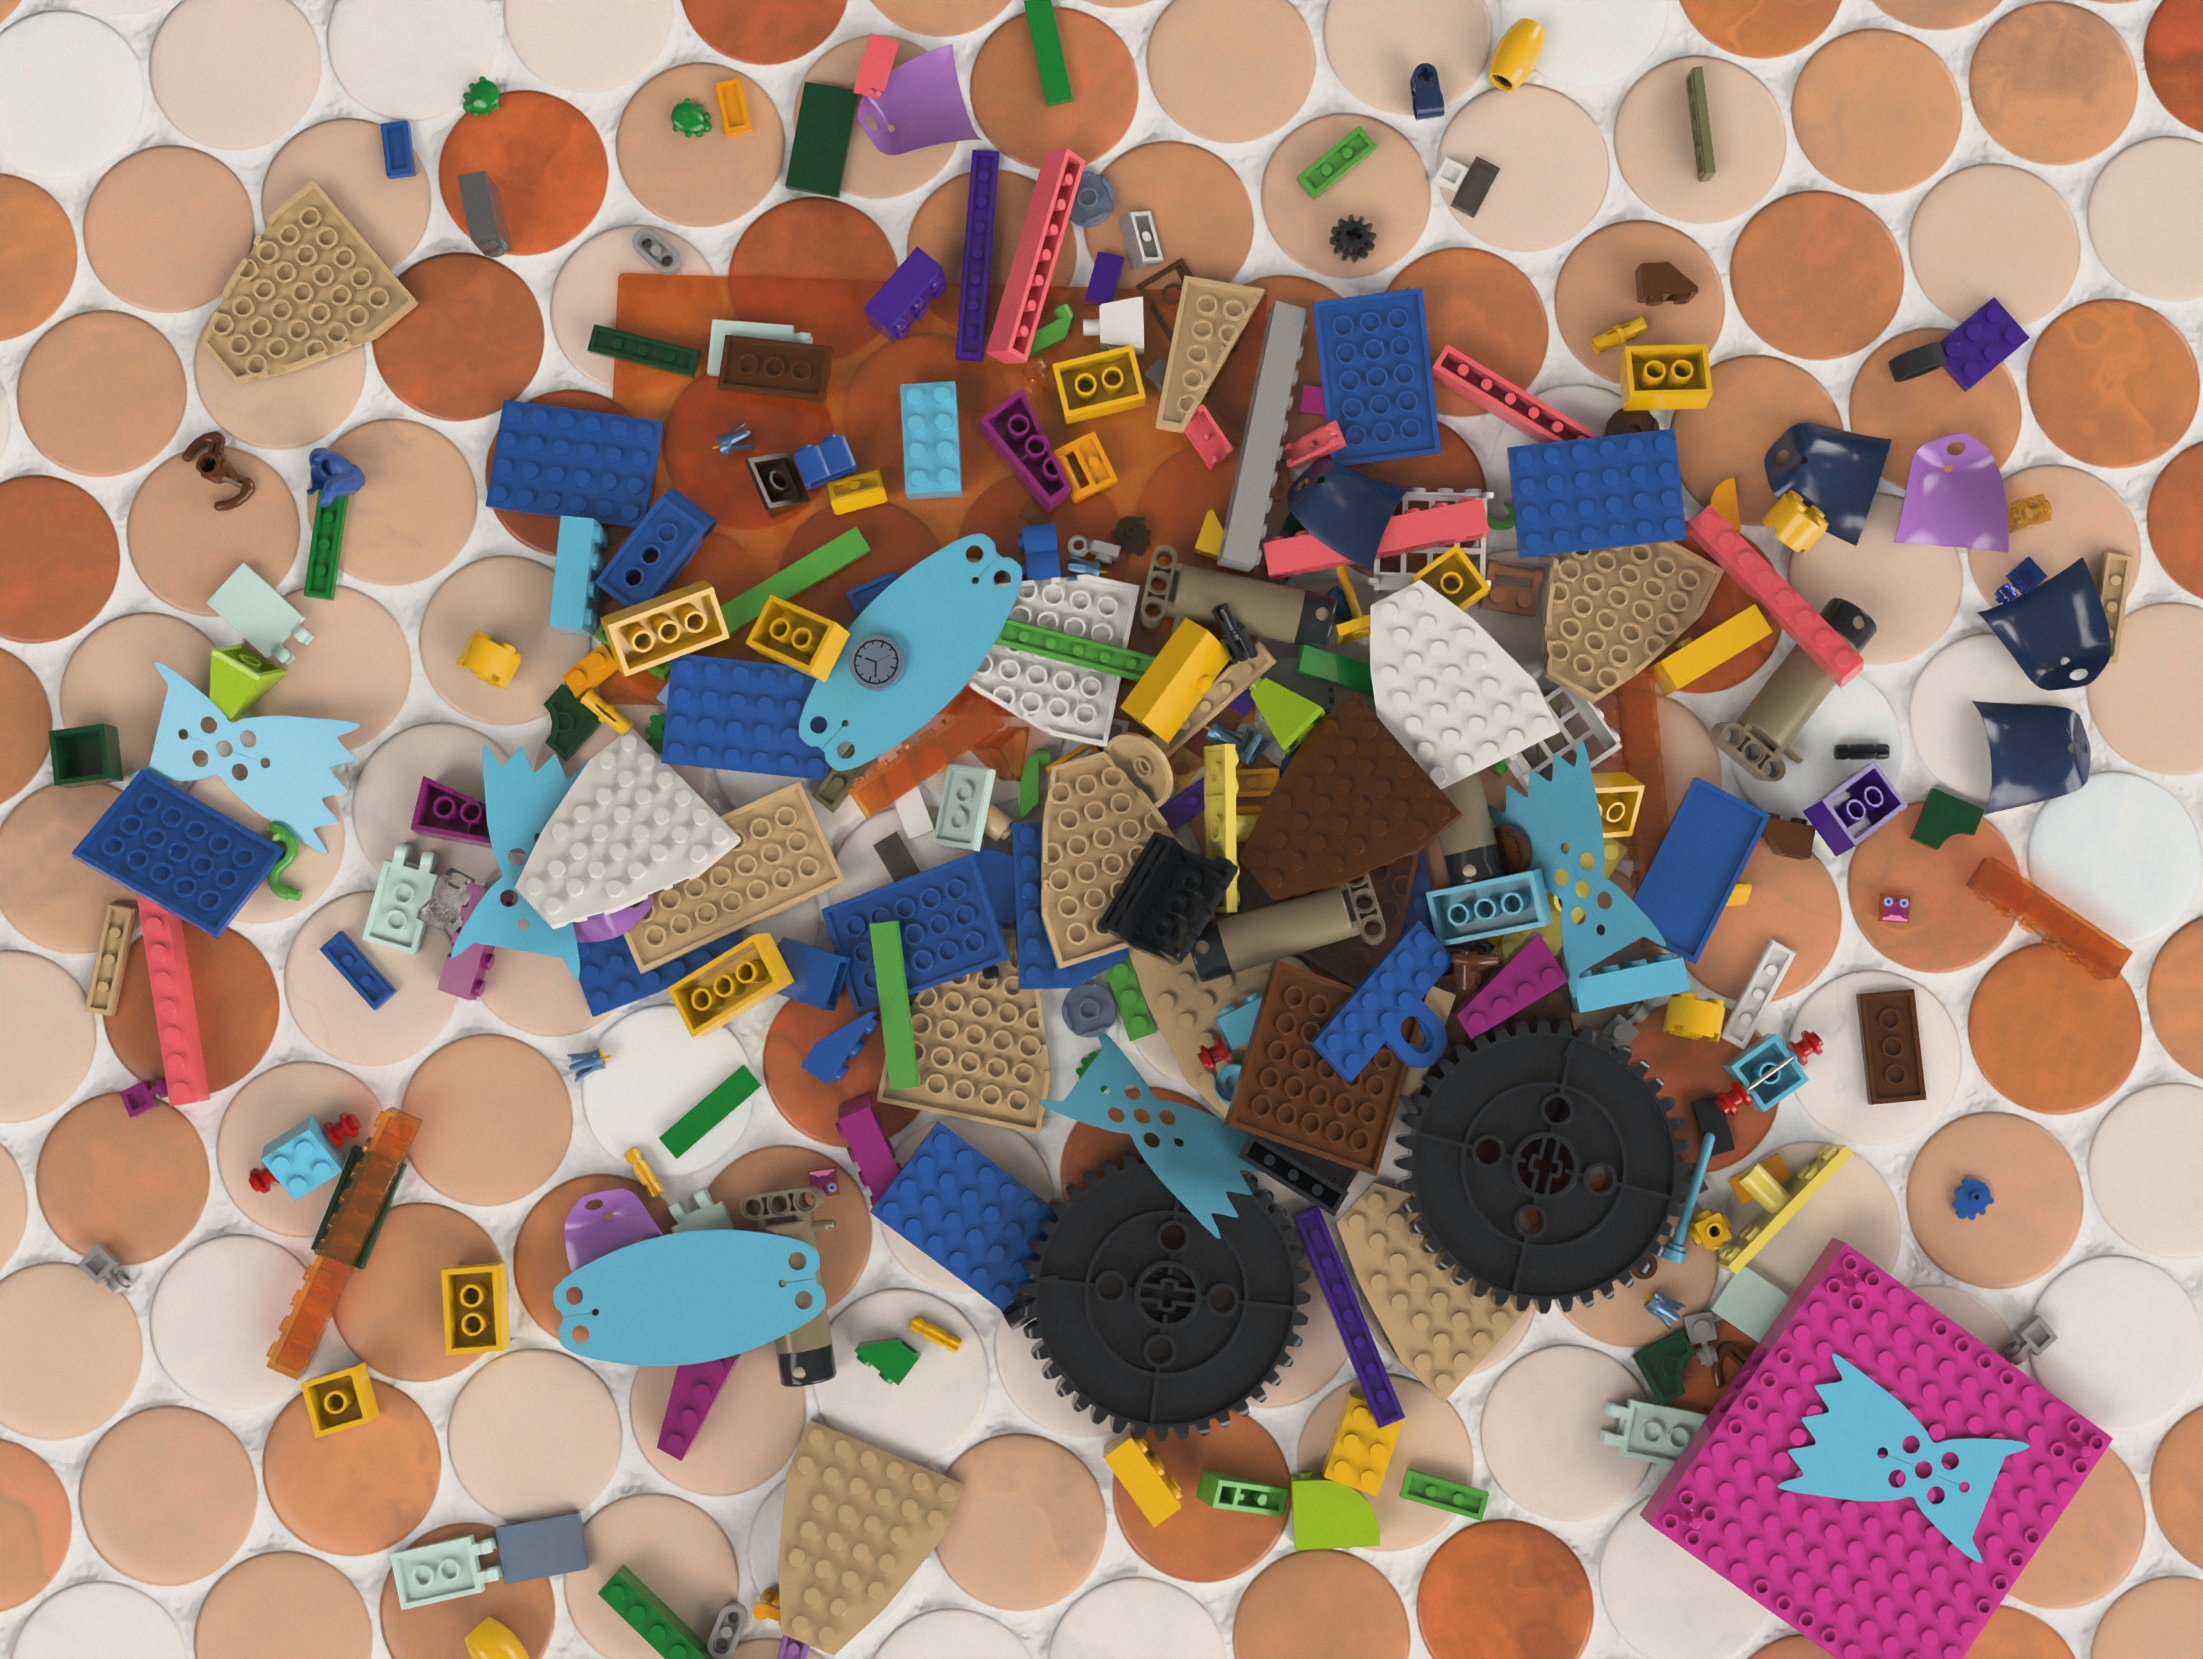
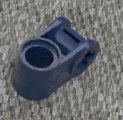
(1426, 96)

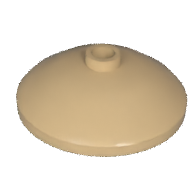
(1143, 764)

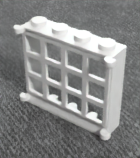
(1397, 581)
(1591, 716)

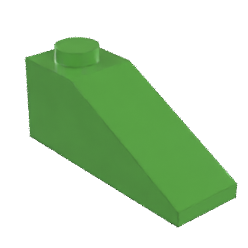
(1241, 1494)

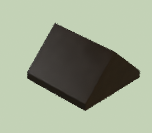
(777, 483)

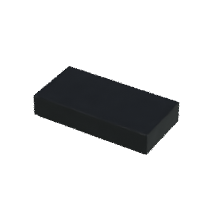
(1713, 1120)

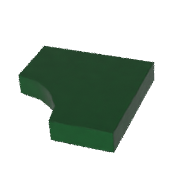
(570, 722)
(1945, 817)
(1664, 1365)

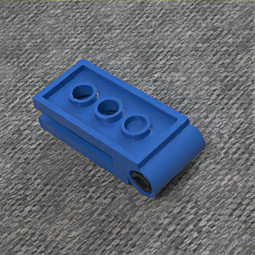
(673, 531)

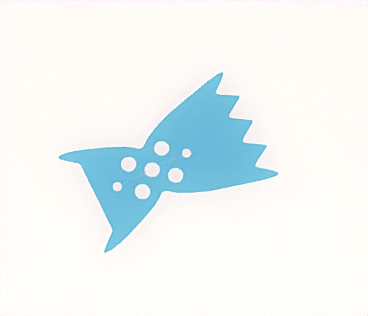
(297, 749)
(517, 809)
(1570, 814)
(1195, 1172)
(1848, 1466)

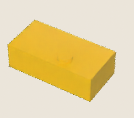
(664, 627)
(1710, 650)
(1176, 680)
(730, 984)

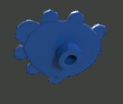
(1972, 1199)

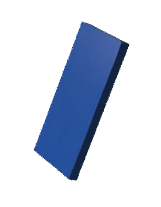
(1698, 866)

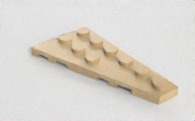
(1204, 333)

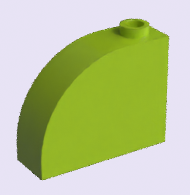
(1330, 1514)

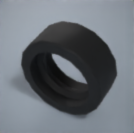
(1917, 362)

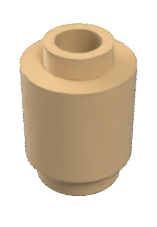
(997, 824)

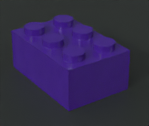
(905, 296)
(1855, 809)

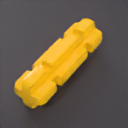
(643, 1172)
(935, 1334)

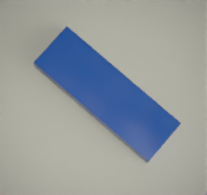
(358, 970)

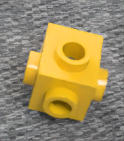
(1700, 1227)

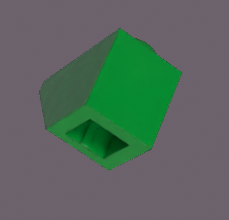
(890, 1356)

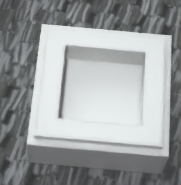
(1450, 175)

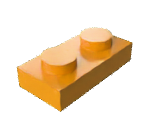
(590, 671)

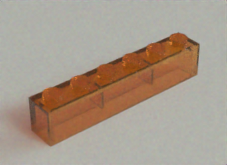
(925, 758)
(2049, 919)

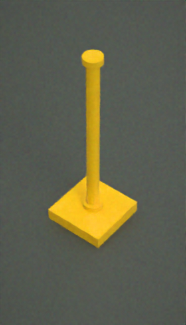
(1360, 624)

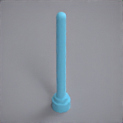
(1675, 1250)

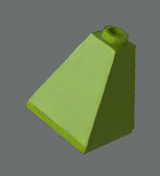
(240, 679)
(1285, 712)

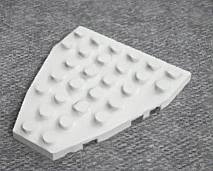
(1450, 687)
(1052, 694)
(621, 836)

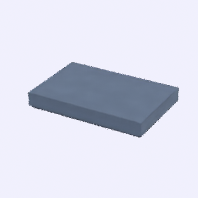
(542, 1547)

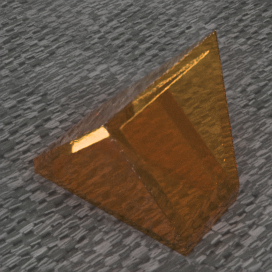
(1004, 752)

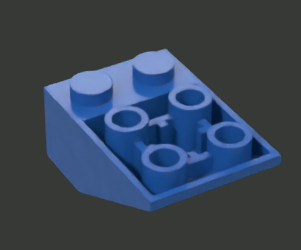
(831, 1054)

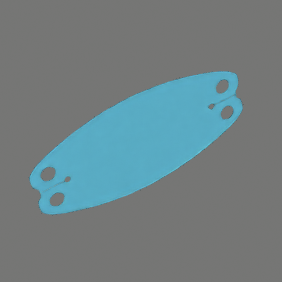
(944, 635)
(689, 1297)

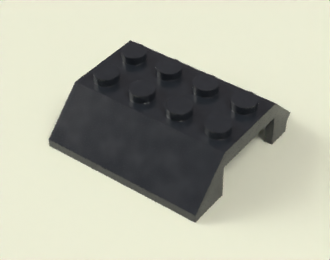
(1167, 899)
(1305, 1174)

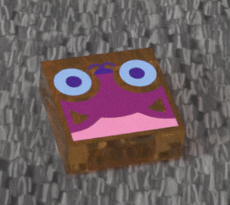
(1894, 908)
(825, 1178)

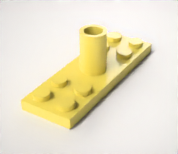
(1222, 824)
(1552, 933)
(1778, 1202)

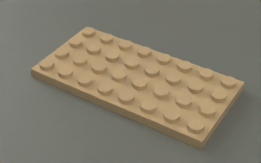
(772, 868)

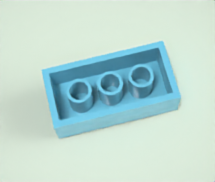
(931, 440)
(576, 570)
(1489, 907)
(1629, 984)

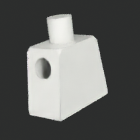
(1118, 325)

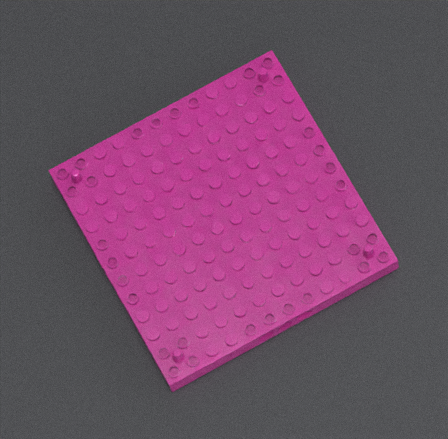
(1871, 1572)

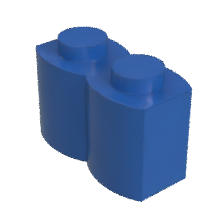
(825, 461)
(1040, 552)

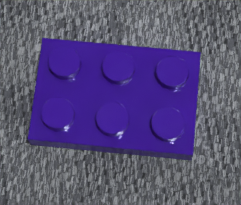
(1981, 344)

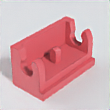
(875, 66)
(1208, 438)
(1314, 445)

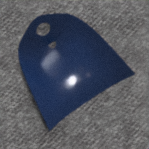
(1836, 479)
(1346, 509)
(2056, 622)
(2032, 753)

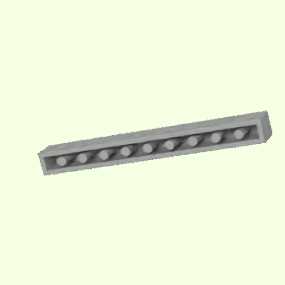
(1262, 437)

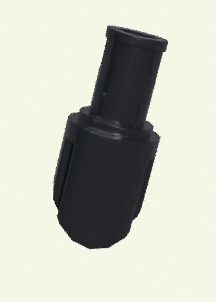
(1233, 636)

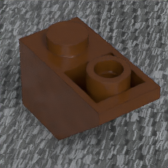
(1663, 283)
(1789, 838)

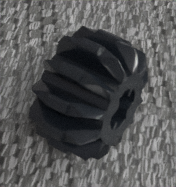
(1345, 231)

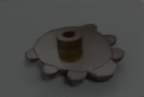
(1132, 535)

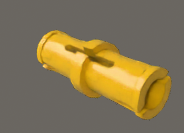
(1618, 335)
(592, 700)

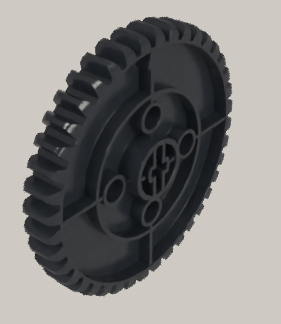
(1607, 1123)
(1104, 1340)

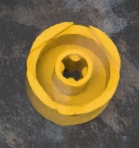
(1795, 522)
(489, 661)
(1694, 1017)

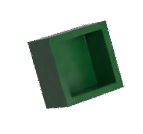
(85, 756)

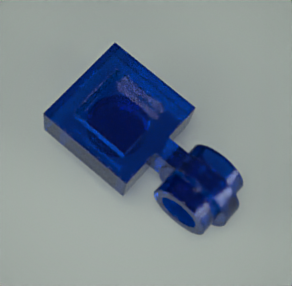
(2023, 577)

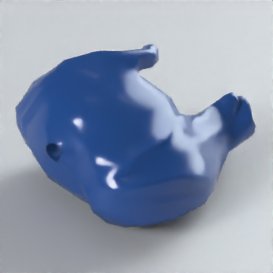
(333, 475)

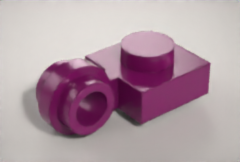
(142, 1096)

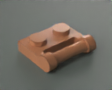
(1509, 597)

